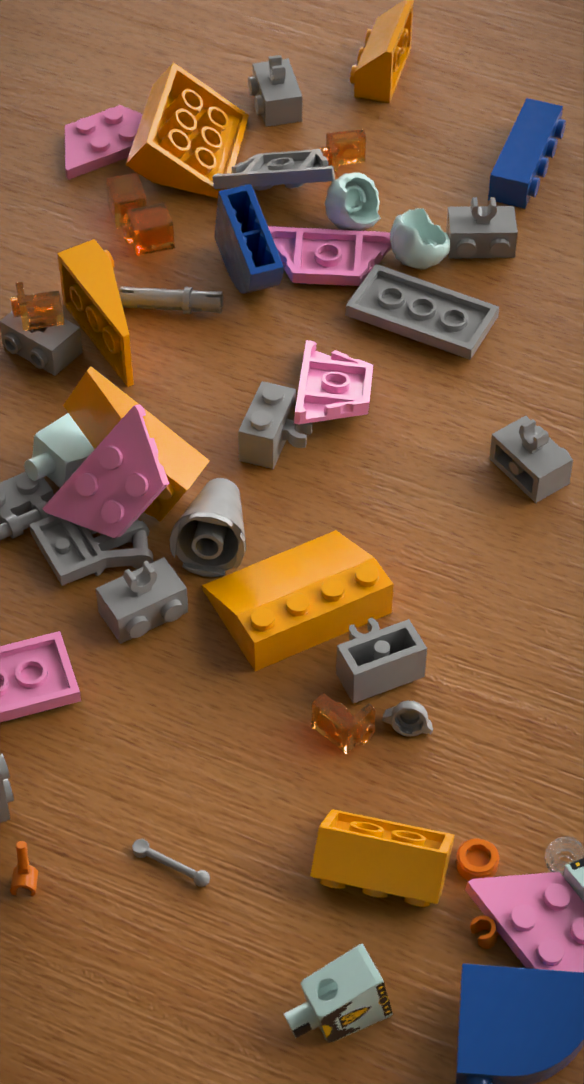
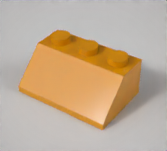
(384, 54)
(382, 857)

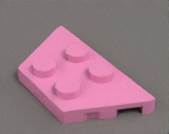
(99, 140)
(329, 254)
(332, 386)
(114, 480)
(535, 917)

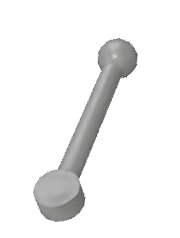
(141, 849)

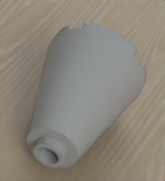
(211, 531)

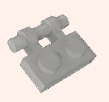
(22, 504)

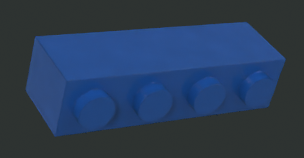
(527, 153)

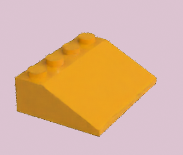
(186, 134)
(300, 598)

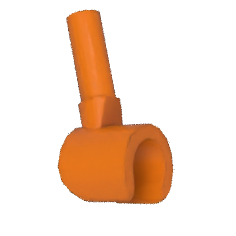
(23, 874)
(485, 923)

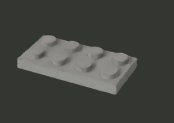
(422, 311)

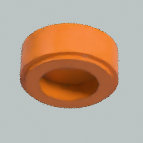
(477, 859)

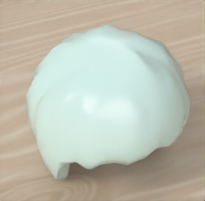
(352, 202)
(418, 240)

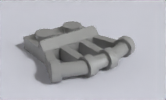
(76, 554)

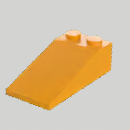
(95, 303)
(99, 407)

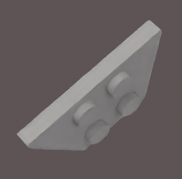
(278, 168)

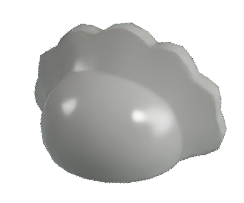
(408, 718)

